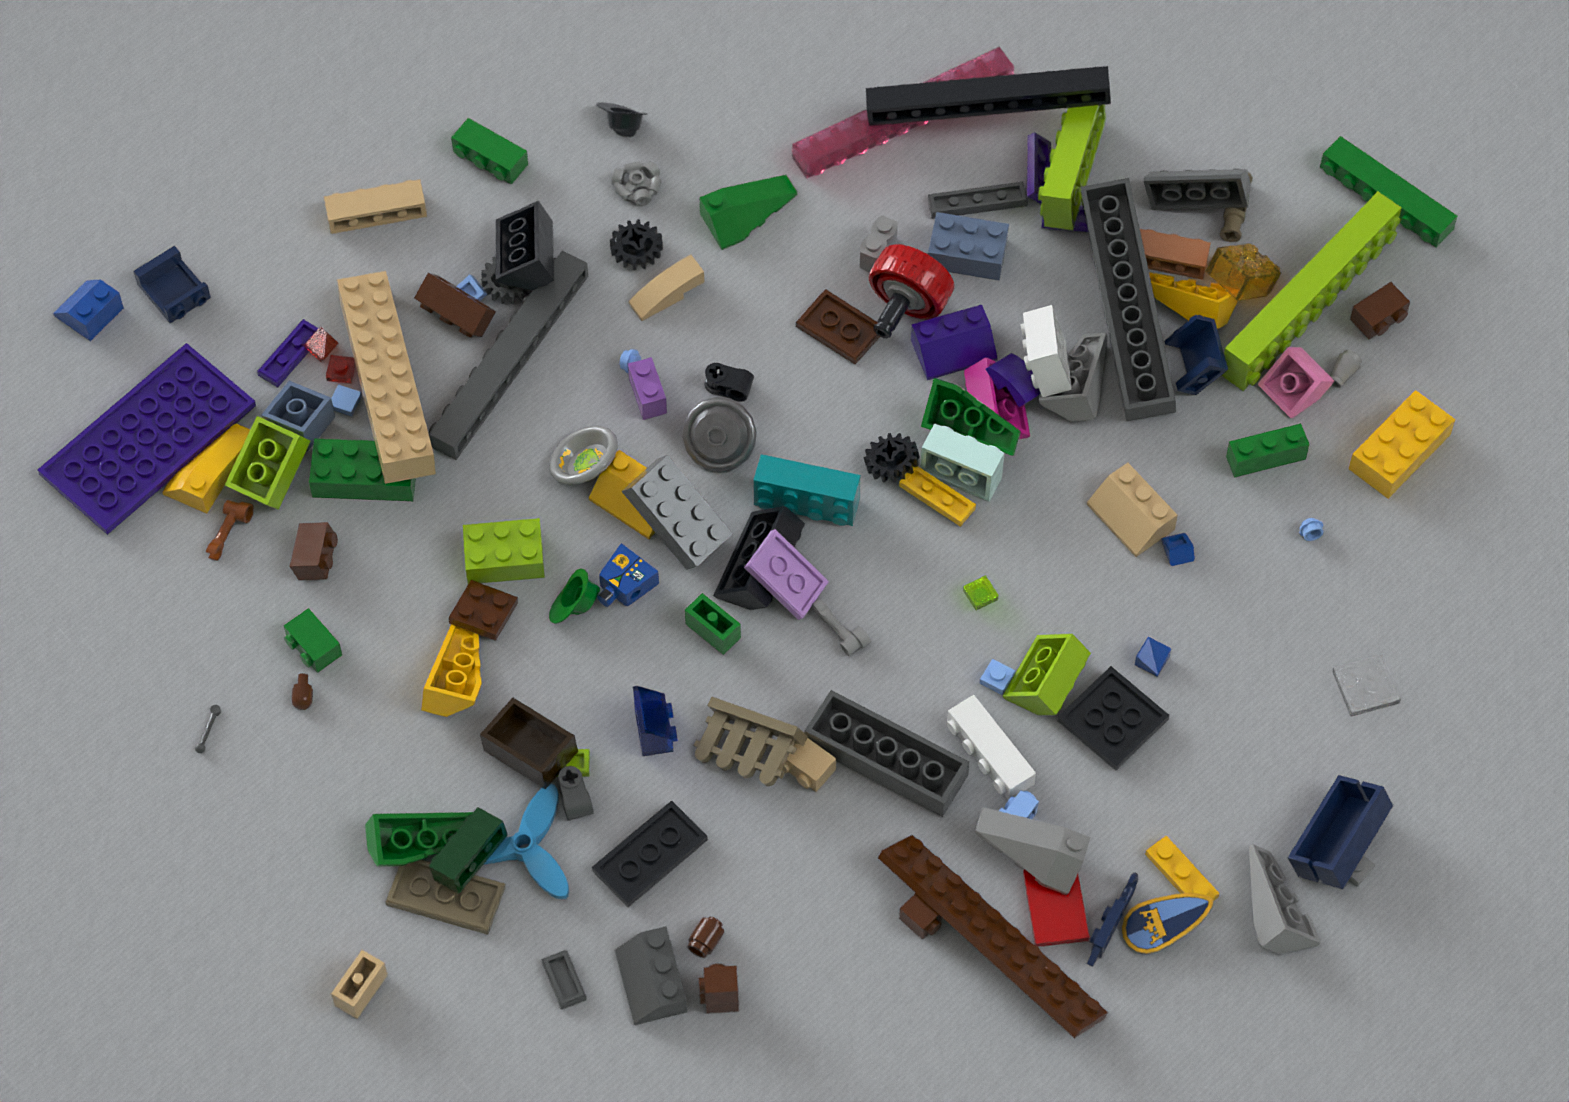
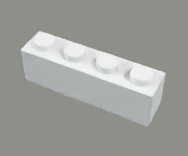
(990, 747)

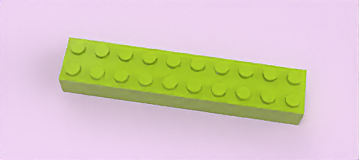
(1311, 291)

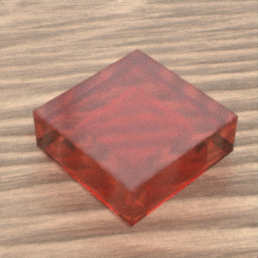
(320, 344)

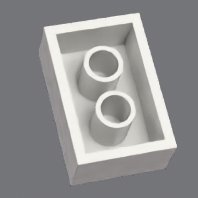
(1045, 351)

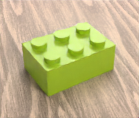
(267, 463)
(503, 551)

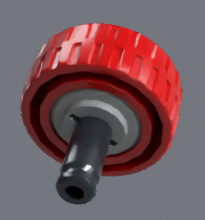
(909, 285)

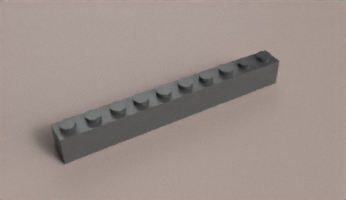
(507, 357)

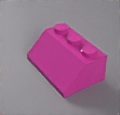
(1000, 401)

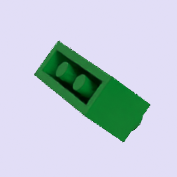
(489, 151)
(1267, 450)

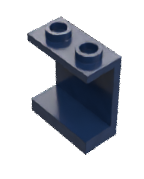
(1200, 352)

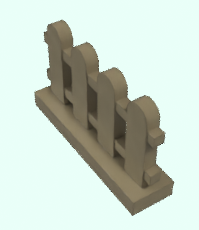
(760, 740)

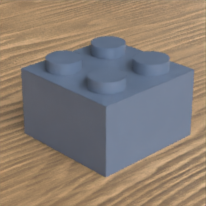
(301, 411)

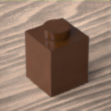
(920, 917)

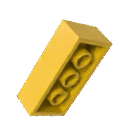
(1401, 444)

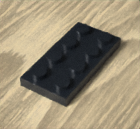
(649, 853)

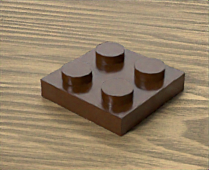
(483, 610)

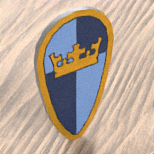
(1164, 921)

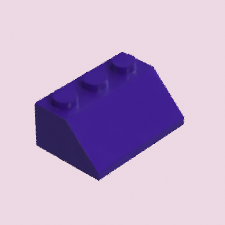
(953, 341)

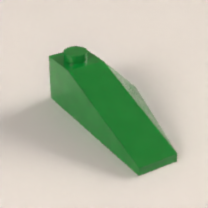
(409, 837)

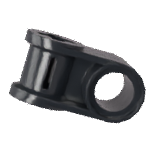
(730, 382)

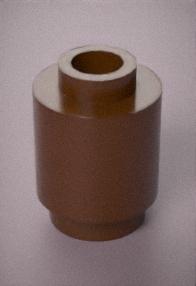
(705, 936)

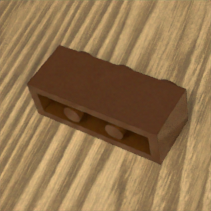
(454, 305)

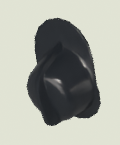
(622, 119)

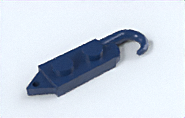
(1111, 918)

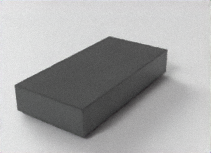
(563, 979)

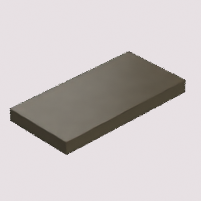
(420, 894)

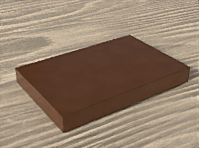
(839, 326)

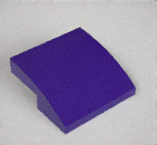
(1014, 375)

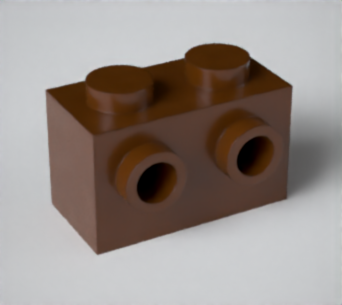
(1380, 311)
(313, 551)
(719, 989)

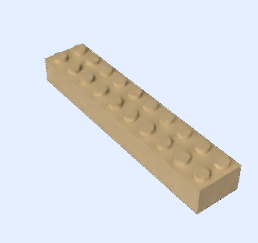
(386, 377)

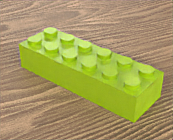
(1070, 165)

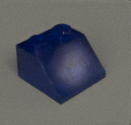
(653, 721)

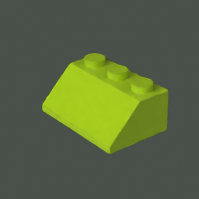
(1047, 673)

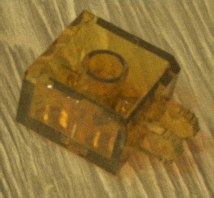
(1243, 271)

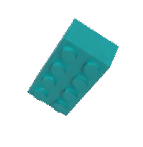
(807, 490)

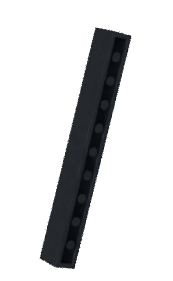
(988, 96)

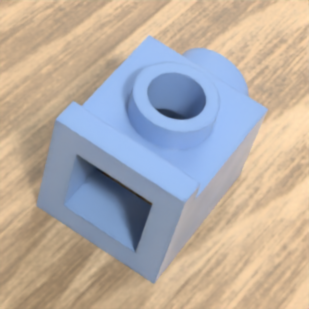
(1022, 805)

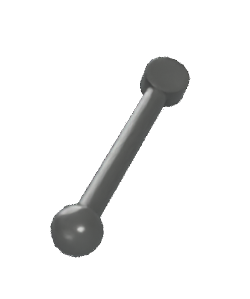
(215, 711)

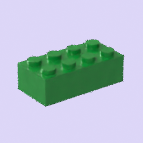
(353, 472)

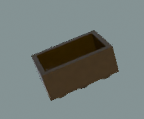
(529, 743)

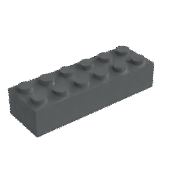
(888, 753)

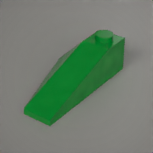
(741, 208)
(966, 415)

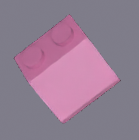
(1295, 381)

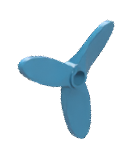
(533, 828)

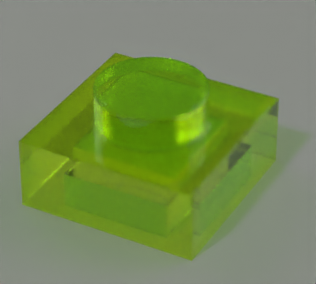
(980, 592)

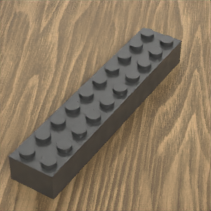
(1128, 300)

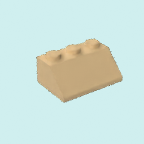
(1132, 510)

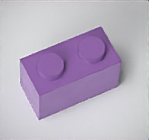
(647, 388)

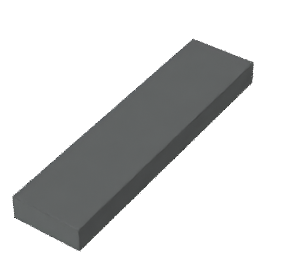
(978, 199)

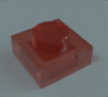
(340, 369)

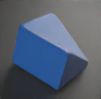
(1152, 656)

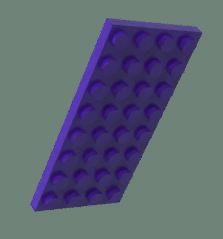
(146, 438)

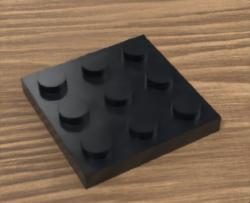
(1113, 718)

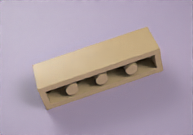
(375, 206)

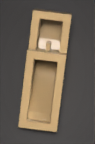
(667, 288)

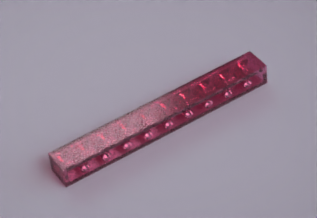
(855, 136)

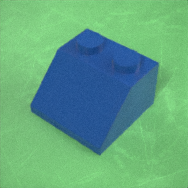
(90, 308)

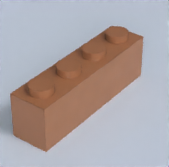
(1175, 253)

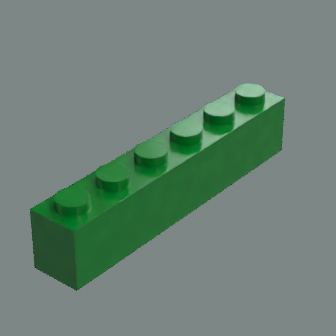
(1368, 176)

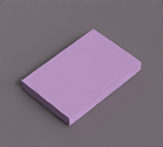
(786, 574)

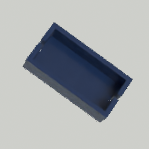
(1340, 831)

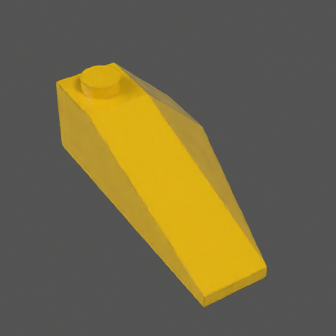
(1193, 299)
(206, 474)
(455, 674)

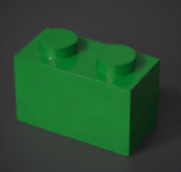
(712, 623)
(312, 640)

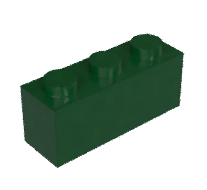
(468, 850)

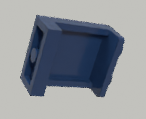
(171, 285)

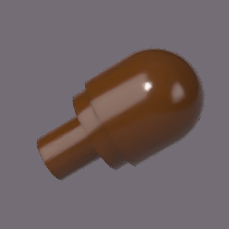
(302, 693)

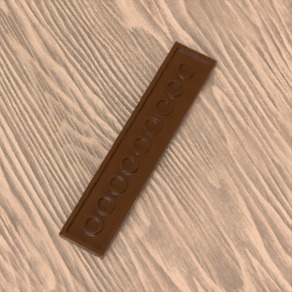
(993, 935)

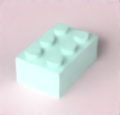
(962, 462)

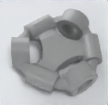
(638, 182)

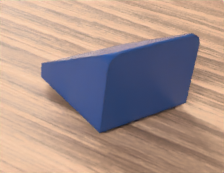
(1178, 549)

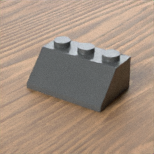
(651, 976)

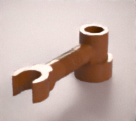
(235, 512)

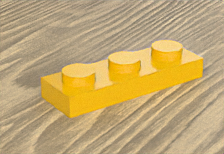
(938, 495)
(1179, 869)

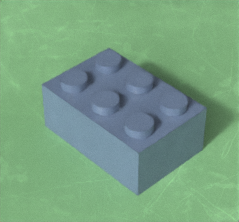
(969, 245)

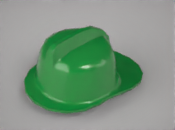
(575, 597)

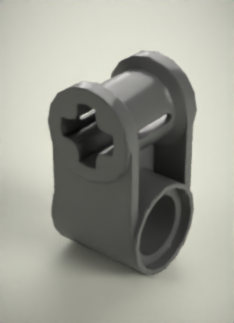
(574, 796)

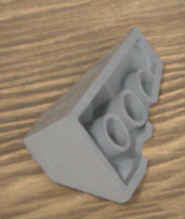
(1042, 849)
(1275, 911)

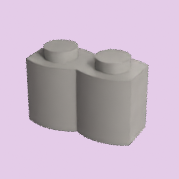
(882, 235)

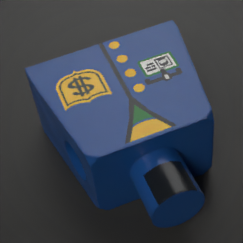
(626, 578)

